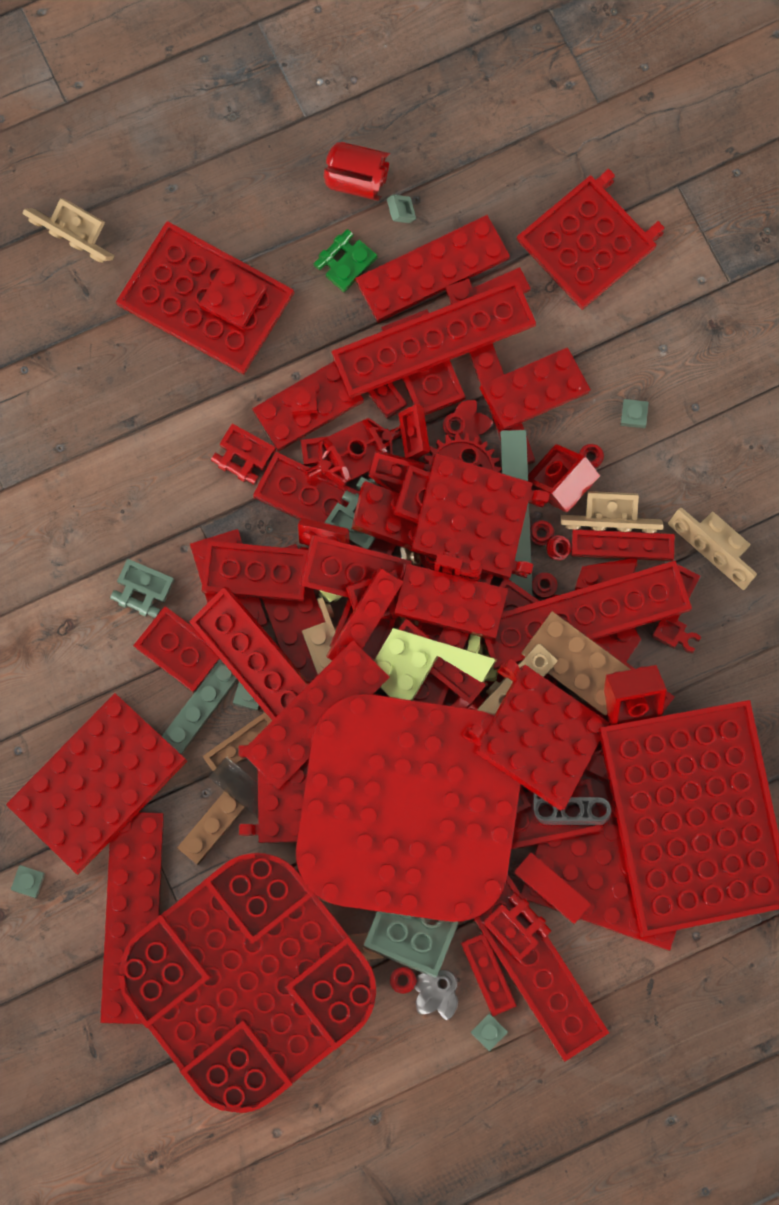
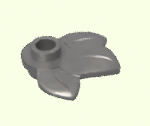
(434, 997)

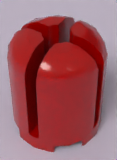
(356, 170)

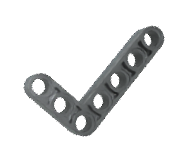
(585, 816)

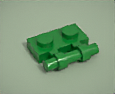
(351, 265)

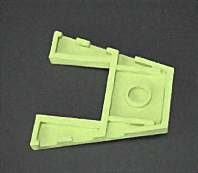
(410, 657)

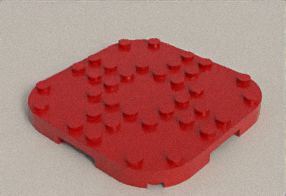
(404, 811)
(247, 982)

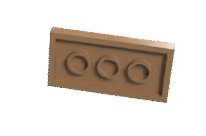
(580, 661)

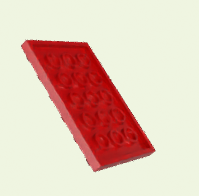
(172, 284)
(96, 783)

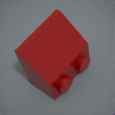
(564, 476)
(634, 695)

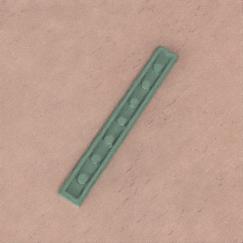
(515, 465)

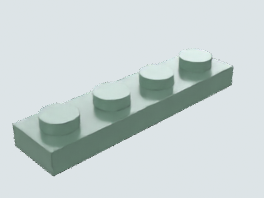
(200, 707)

